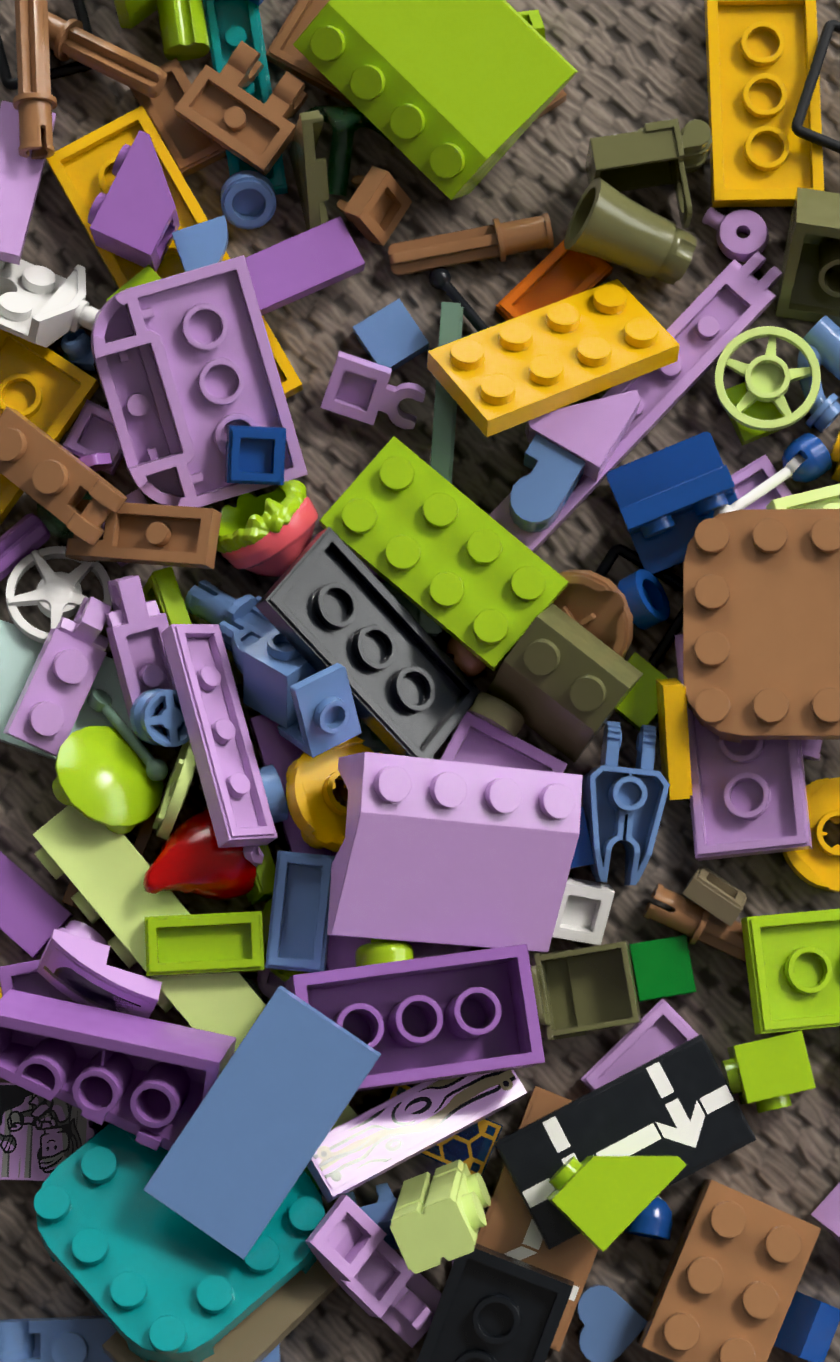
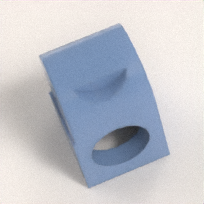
(544, 492)

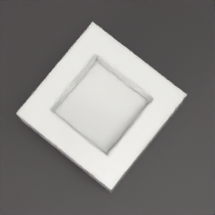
(584, 911)

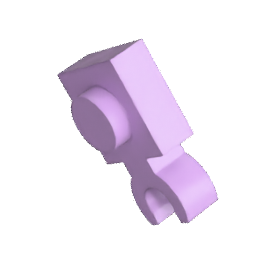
(362, 389)

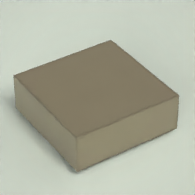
(715, 895)

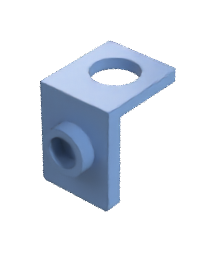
(323, 711)

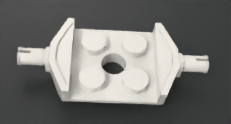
(41, 303)

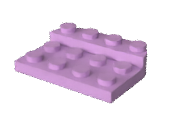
(180, 368)

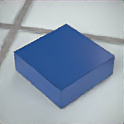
(255, 455)

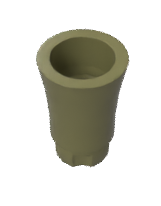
(628, 234)

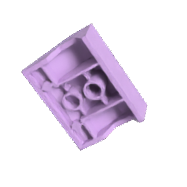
(453, 852)

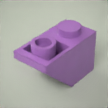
(138, 209)

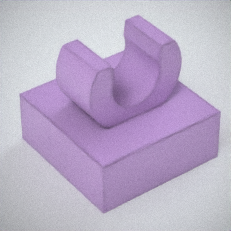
(413, 1309)

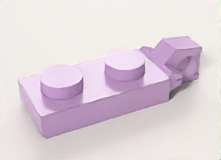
(137, 640)
(61, 679)

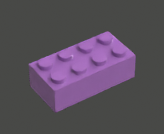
(434, 1013)

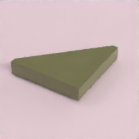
(308, 171)

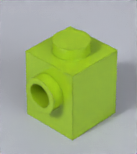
(769, 1070)

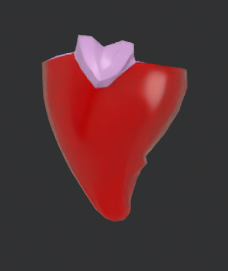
(196, 864)

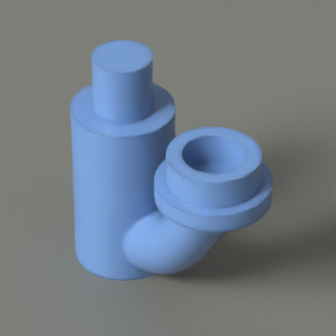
(825, 342)

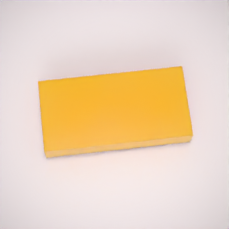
(674, 737)

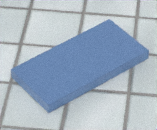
(262, 1122)

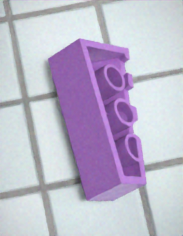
(110, 1063)

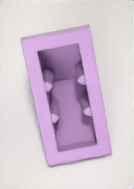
(588, 428)

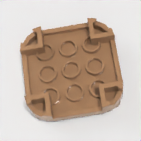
(764, 624)

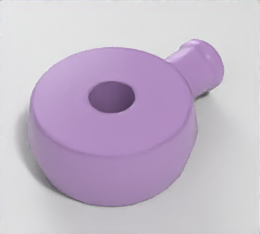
(736, 222)

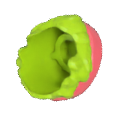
(267, 529)

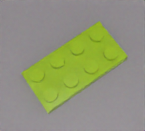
(443, 553)

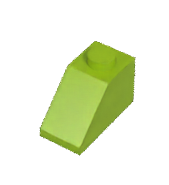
(610, 1192)

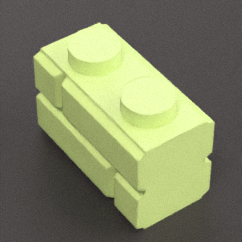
(439, 1215)

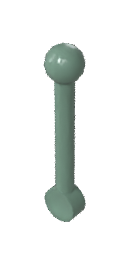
(101, 702)

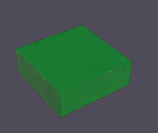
(662, 968)

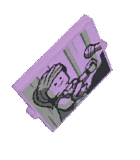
(37, 1133)

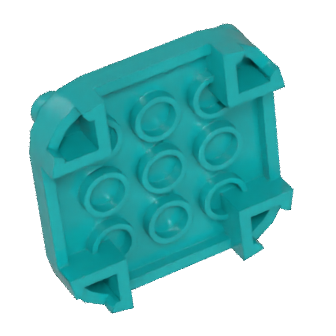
(147, 1266)

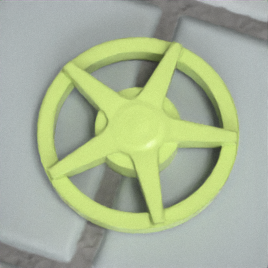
(767, 378)
(175, 791)

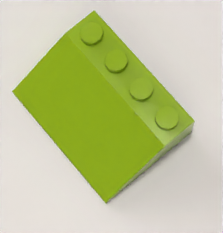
(439, 78)

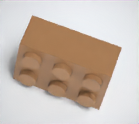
(728, 1280)

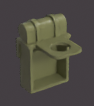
(652, 158)
(584, 990)

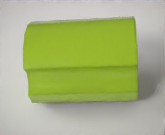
(183, 29)

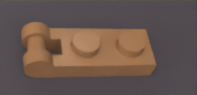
(55, 477)
(153, 536)

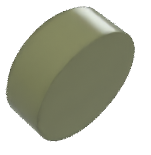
(497, 713)

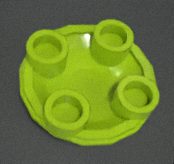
(105, 779)

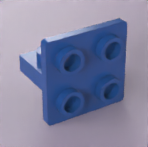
(669, 496)

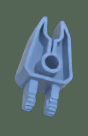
(624, 803)

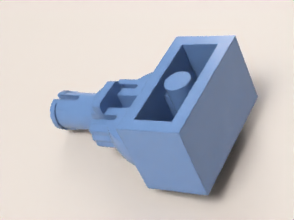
(257, 648)

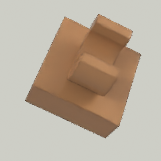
(376, 205)

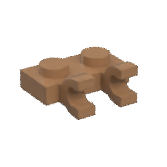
(238, 120)

